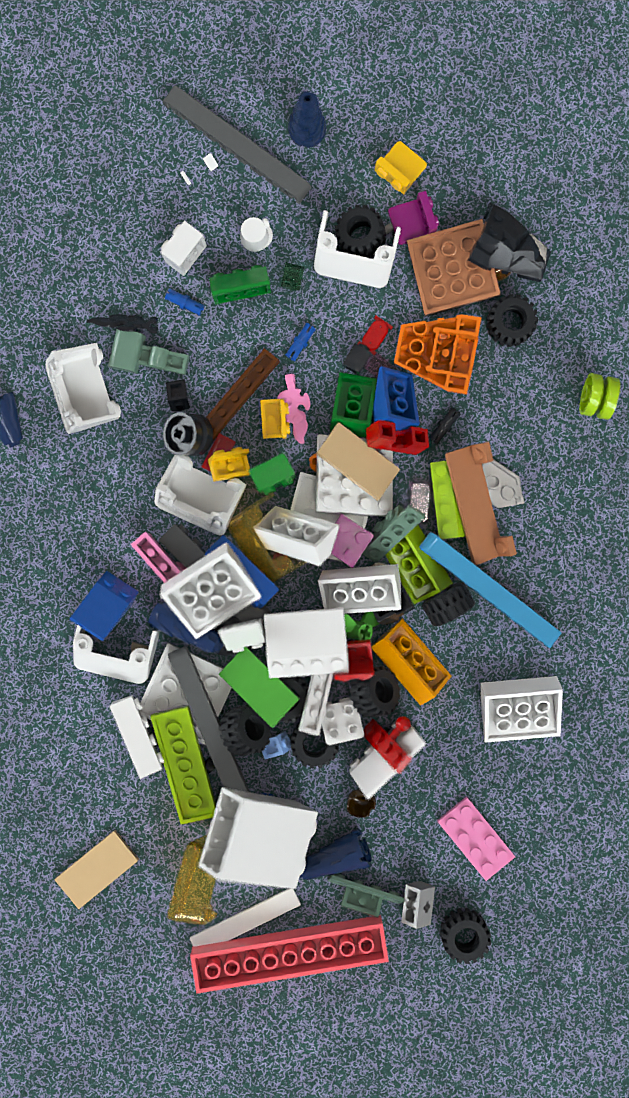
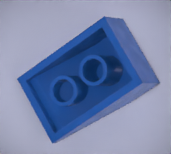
(395, 399)
(104, 605)

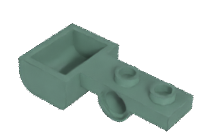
(130, 352)

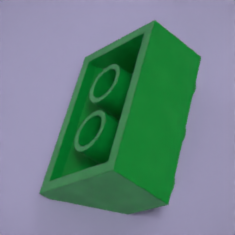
(240, 284)

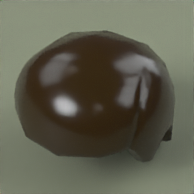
(359, 805)

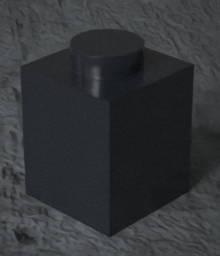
(357, 358)

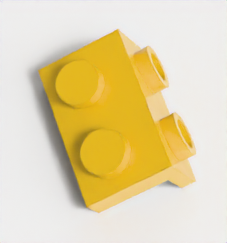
(229, 464)

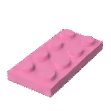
(476, 838)

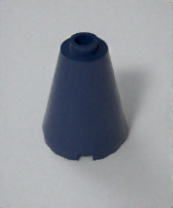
(9, 421)

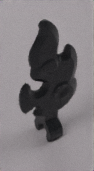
(126, 322)

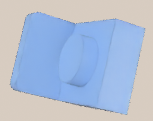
(278, 745)

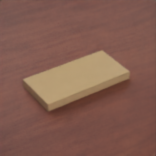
(357, 461)
(96, 869)

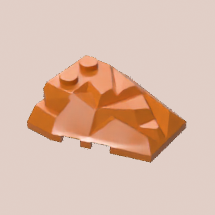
(440, 350)

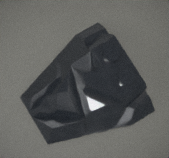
(509, 246)

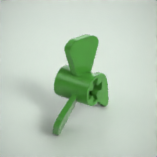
(360, 629)

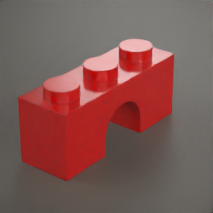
(409, 441)

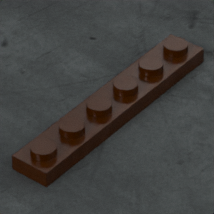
(241, 391)

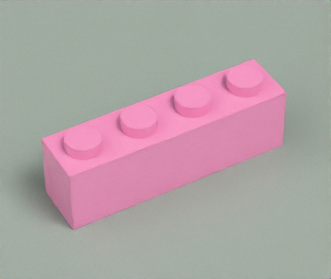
(156, 557)

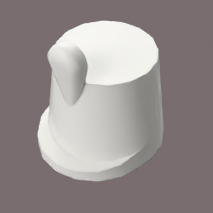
(256, 234)

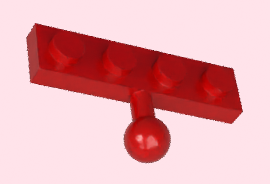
(386, 744)

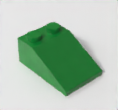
(354, 403)

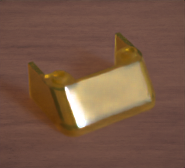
(251, 546)
(193, 888)

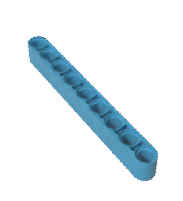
(489, 589)

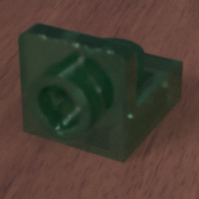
(292, 276)

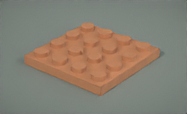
(444, 272)

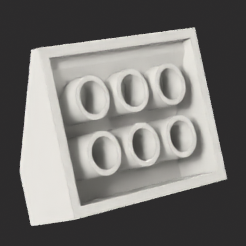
(210, 591)
(306, 643)
(521, 709)
(372, 769)

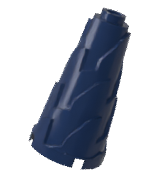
(306, 122)
(166, 621)
(342, 855)

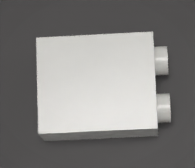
(258, 839)

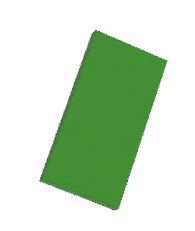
(252, 682)

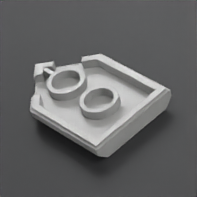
(502, 485)

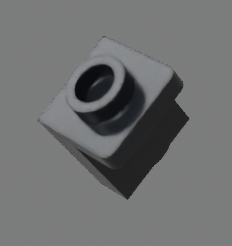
(177, 395)

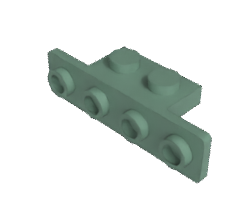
(392, 530)
(363, 898)

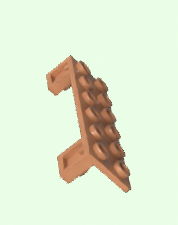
(475, 503)

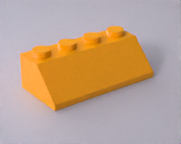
(411, 662)

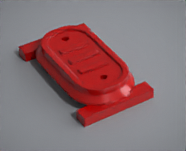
(375, 334)

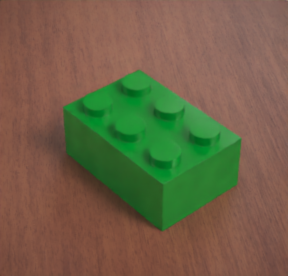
(272, 474)

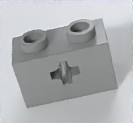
(418, 904)

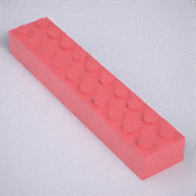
(289, 954)

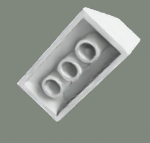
(297, 535)
(361, 588)
(136, 736)

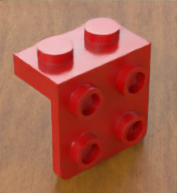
(359, 661)

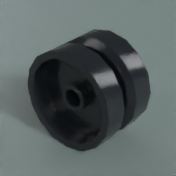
(187, 434)

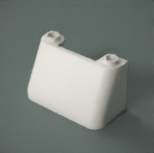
(80, 388)
(196, 497)

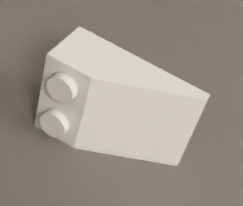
(243, 634)

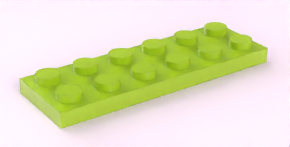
(184, 764)

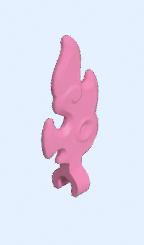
(295, 416)

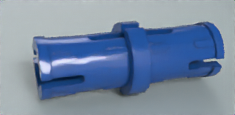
(184, 302)
(300, 342)

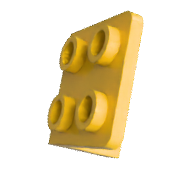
(400, 167)
(273, 418)

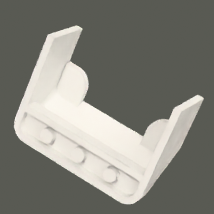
(352, 267)
(134, 670)

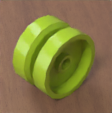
(599, 396)

